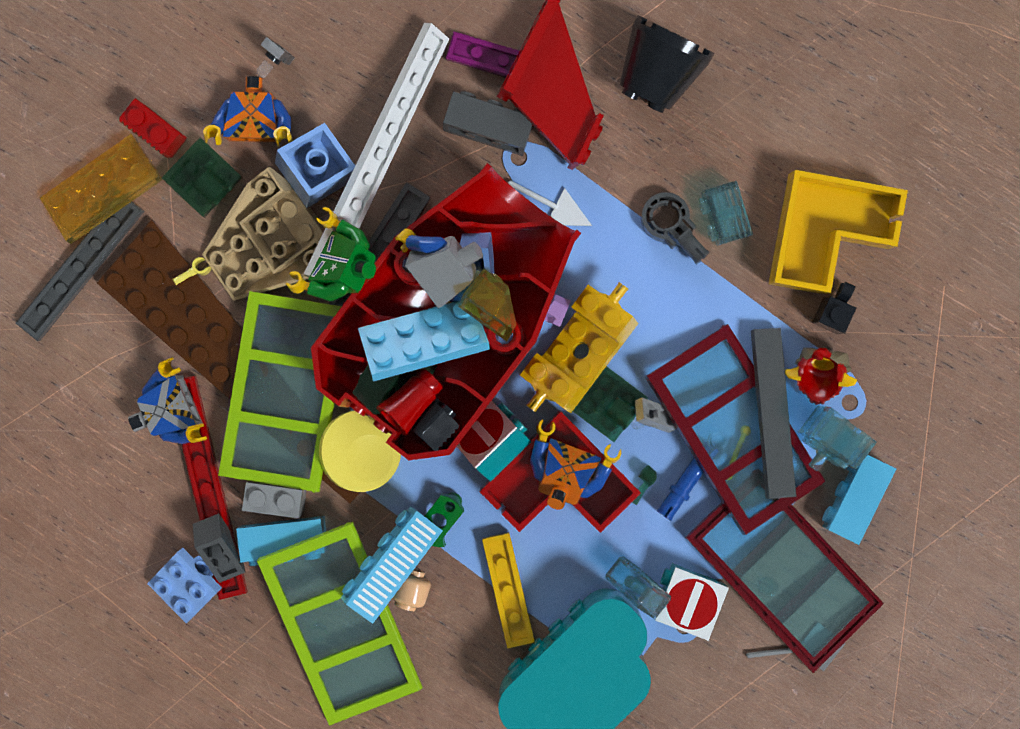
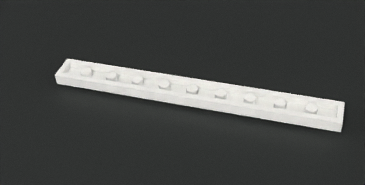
(387, 132)

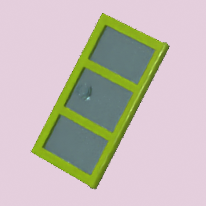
(274, 400)
(343, 654)

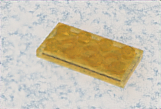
(100, 188)

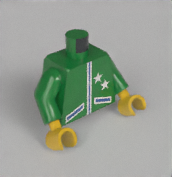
(341, 265)

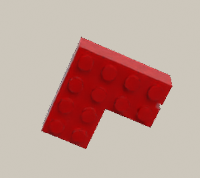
(519, 491)

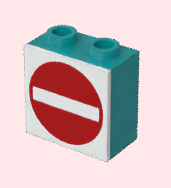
(494, 440)
(693, 601)

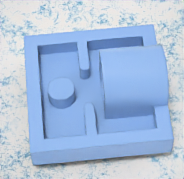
(185, 584)

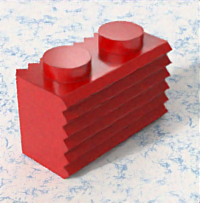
(152, 129)

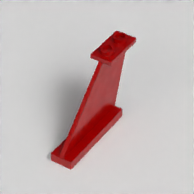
(551, 88)

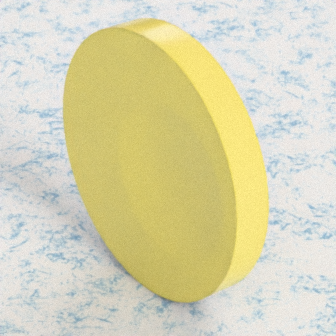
(356, 453)

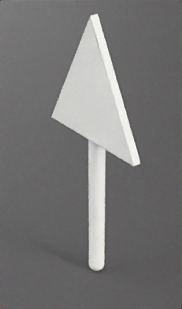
(565, 210)

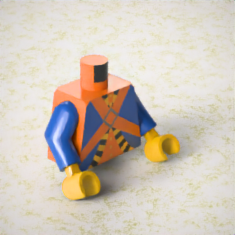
(251, 117)
(567, 471)

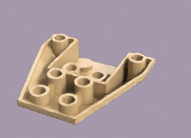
(263, 238)

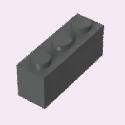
(487, 123)

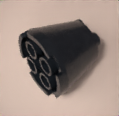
(660, 65)

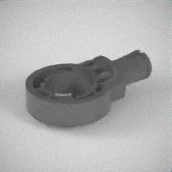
(670, 235)

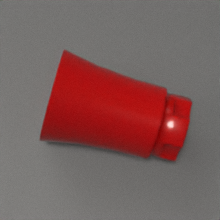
(410, 401)

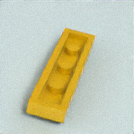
(508, 590)

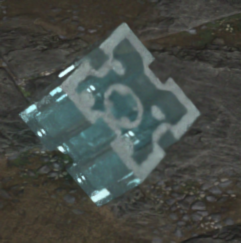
(835, 439)

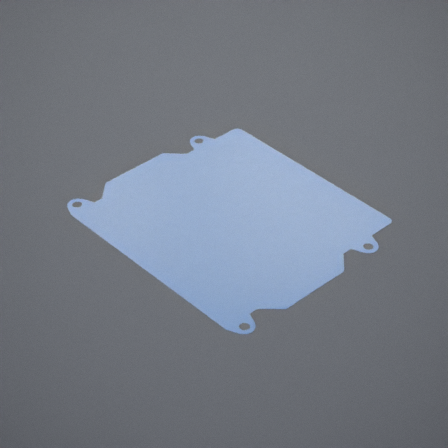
(676, 307)

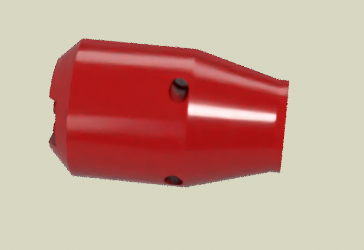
(528, 257)

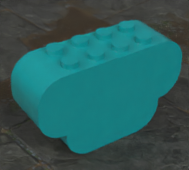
(583, 671)

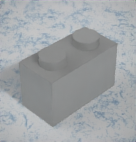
(274, 500)

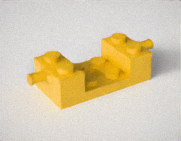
(600, 326)

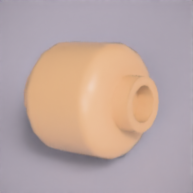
(413, 591)

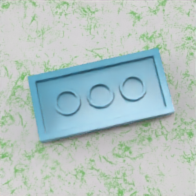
(421, 340)

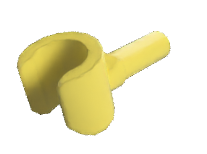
(192, 271)

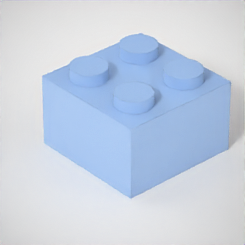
(315, 165)

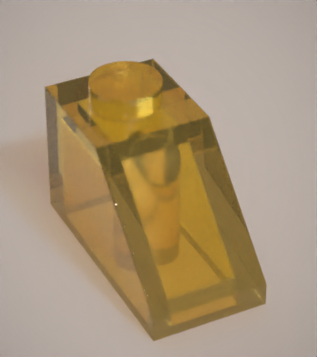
(490, 304)

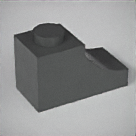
(217, 548)

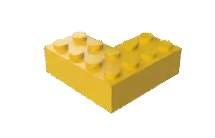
(819, 215)

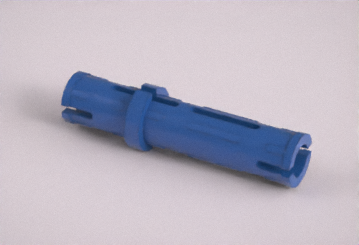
(681, 490)

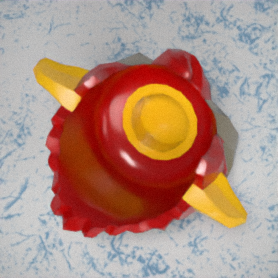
(821, 374)

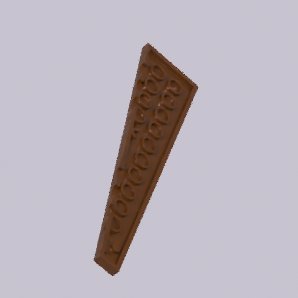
(181, 314)

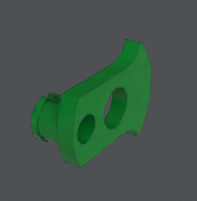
(450, 512)

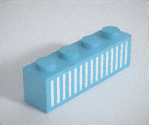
(391, 564)

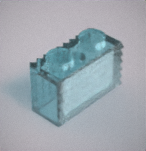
(725, 213)
(638, 587)

